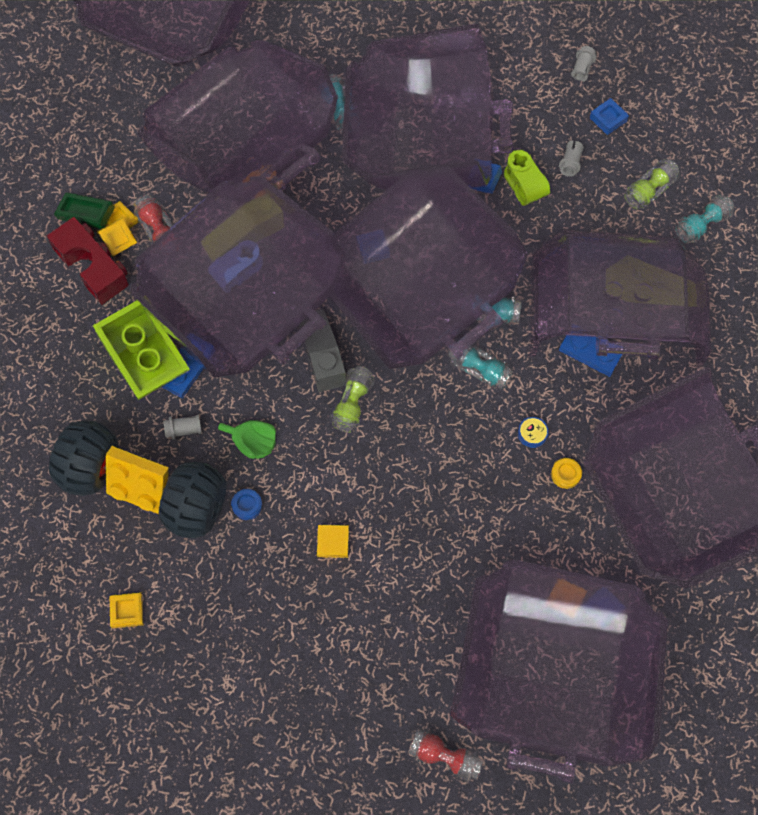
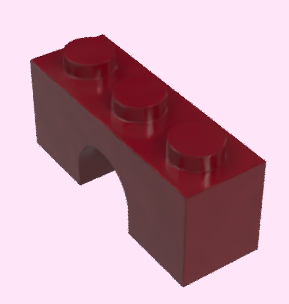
(75, 243)

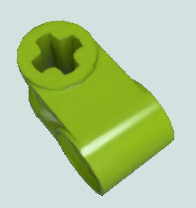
(525, 178)

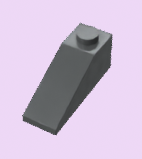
(324, 357)

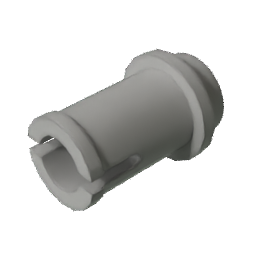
(585, 58)
(570, 164)
(182, 426)

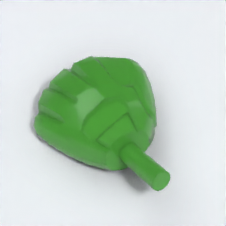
(252, 437)

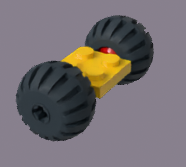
(90, 457)

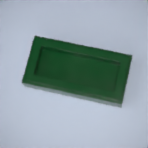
(85, 209)

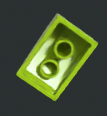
(140, 349)

